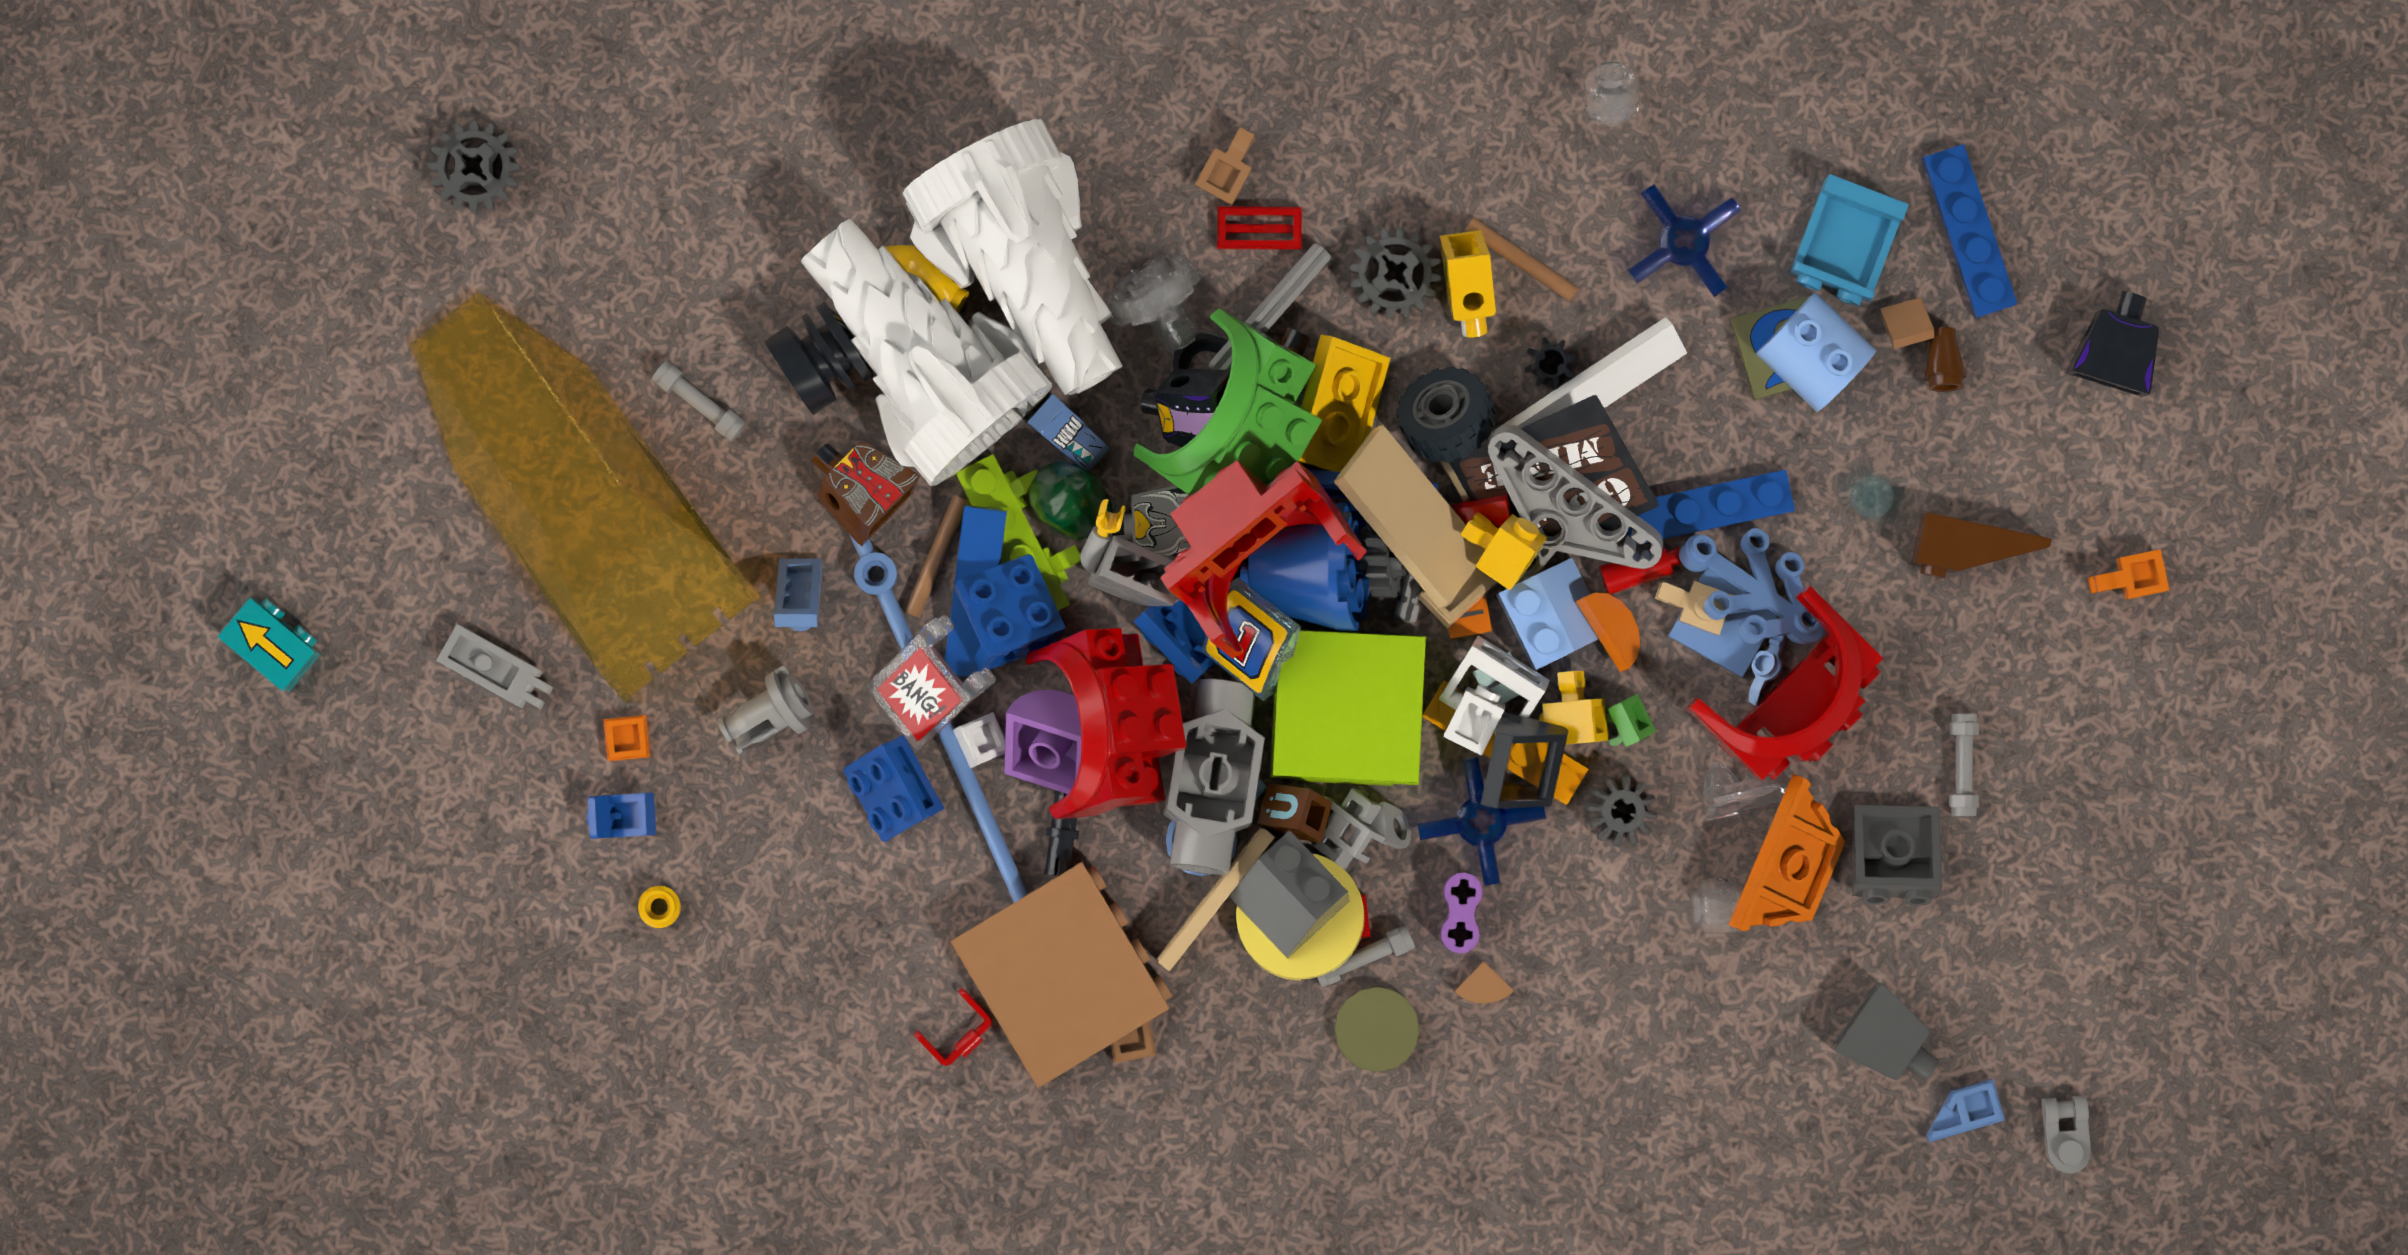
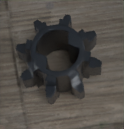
(1539, 356)

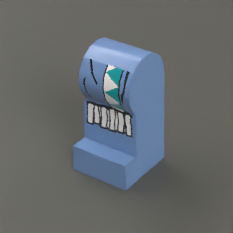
(1068, 433)

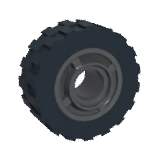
(1446, 414)

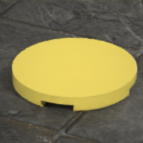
(1324, 950)

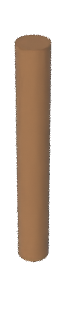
(1524, 260)
(936, 556)

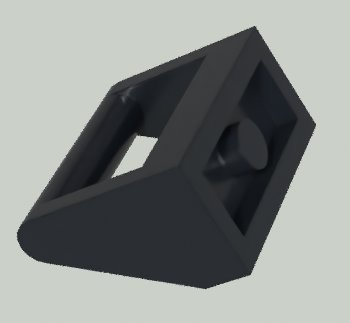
(1521, 729)

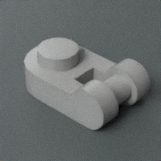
(2067, 1149)

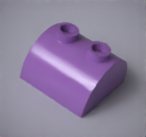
(1044, 739)

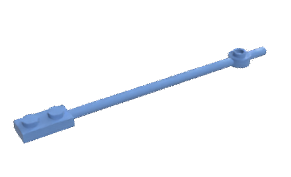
(966, 776)

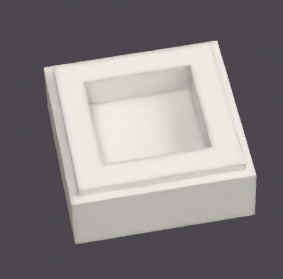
(981, 740)

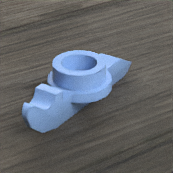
(1766, 668)

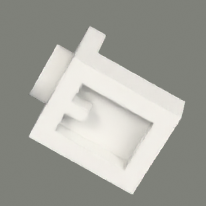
(1475, 718)

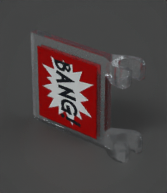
(922, 689)

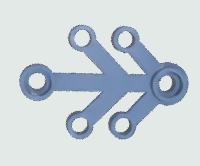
(1758, 590)

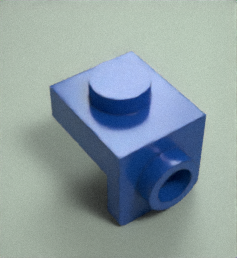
(621, 815)

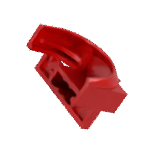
(1229, 523)
(1806, 702)
(1125, 718)

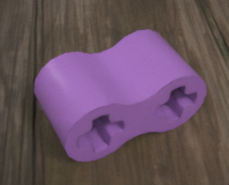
(1461, 912)

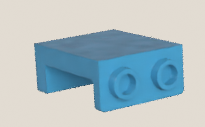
(1847, 240)

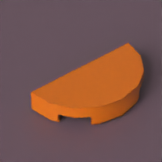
(1613, 626)

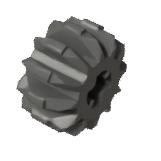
(1625, 797)

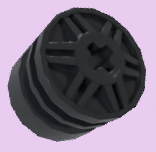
(818, 358)

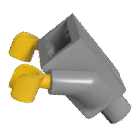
(1123, 566)

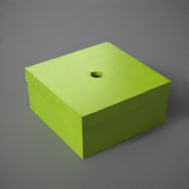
(1350, 709)

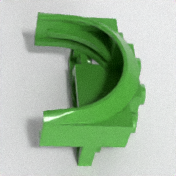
(1255, 416)

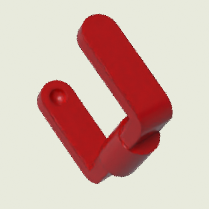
(967, 1042)

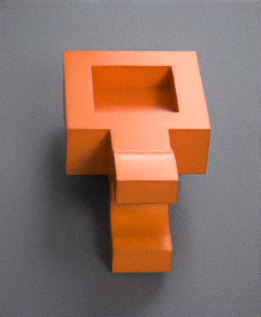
(2136, 575)

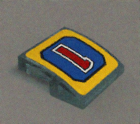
(1264, 635)

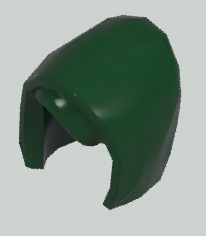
(1068, 499)

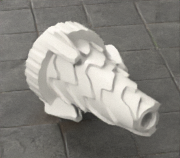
(1011, 220)
(942, 382)

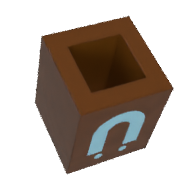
(1294, 810)

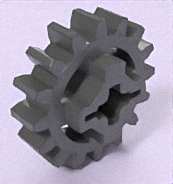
(460, 181)
(1380, 285)
(1380, 565)

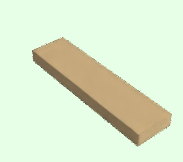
(1214, 898)

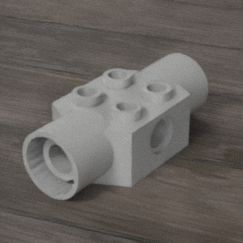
(1214, 777)

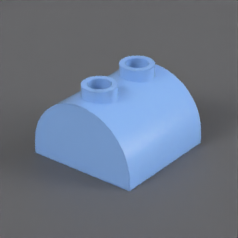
(1816, 352)

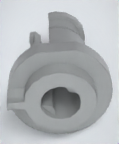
(779, 706)

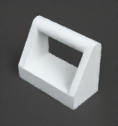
(1501, 668)

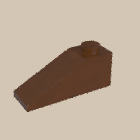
(1957, 544)

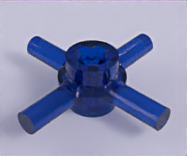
(1683, 256)
(1467, 811)

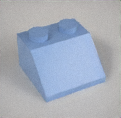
(1546, 614)

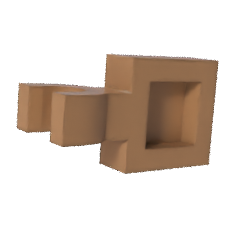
(1226, 172)

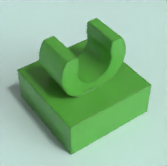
(1630, 720)

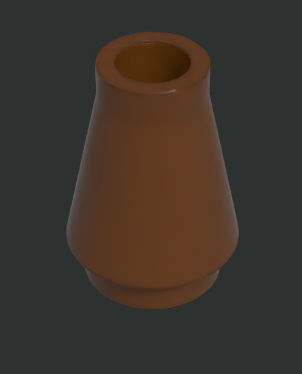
(1944, 362)

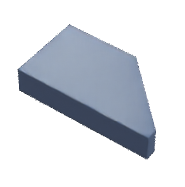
(1967, 1110)

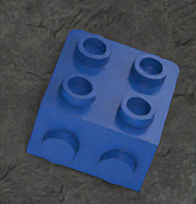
(1177, 637)

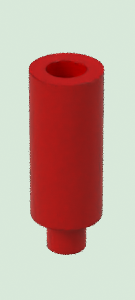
(1622, 577)

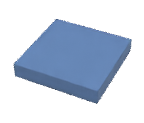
(1728, 648)

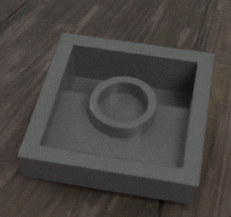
(1896, 853)

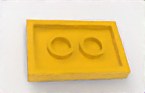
(1345, 396)

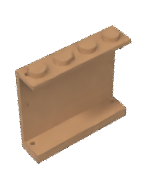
(1062, 973)

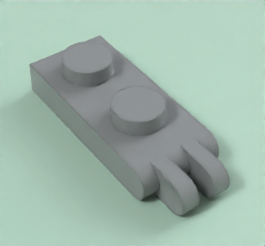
(493, 667)

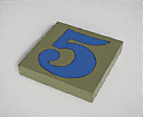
(1751, 334)

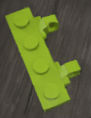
(991, 488)

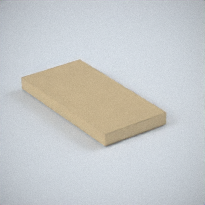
(1409, 516)

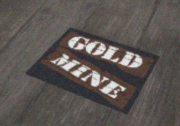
(1585, 441)

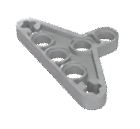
(1579, 524)

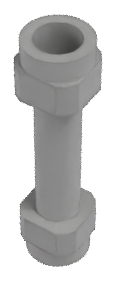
(672, 379)
(1963, 801)
(1397, 942)

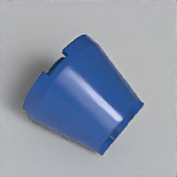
(1311, 575)

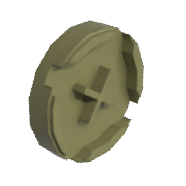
(1376, 1029)

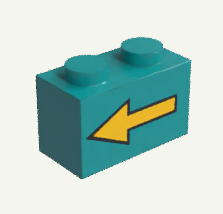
(270, 643)

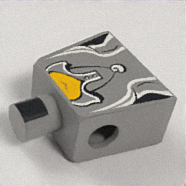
(1152, 524)

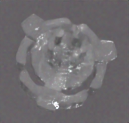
(1157, 299)

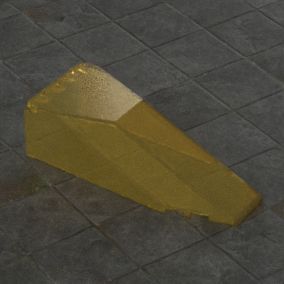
(578, 495)

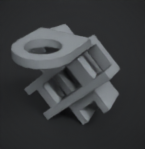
(1373, 822)

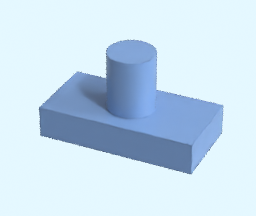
(798, 593)

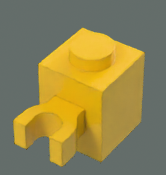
(1507, 549)
(1581, 717)

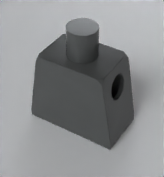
(1886, 1037)

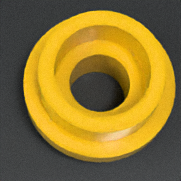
(645, 906)

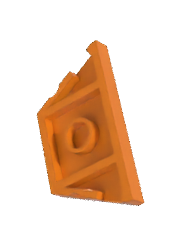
(1791, 863)

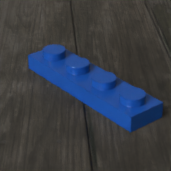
(1969, 231)
(1720, 505)

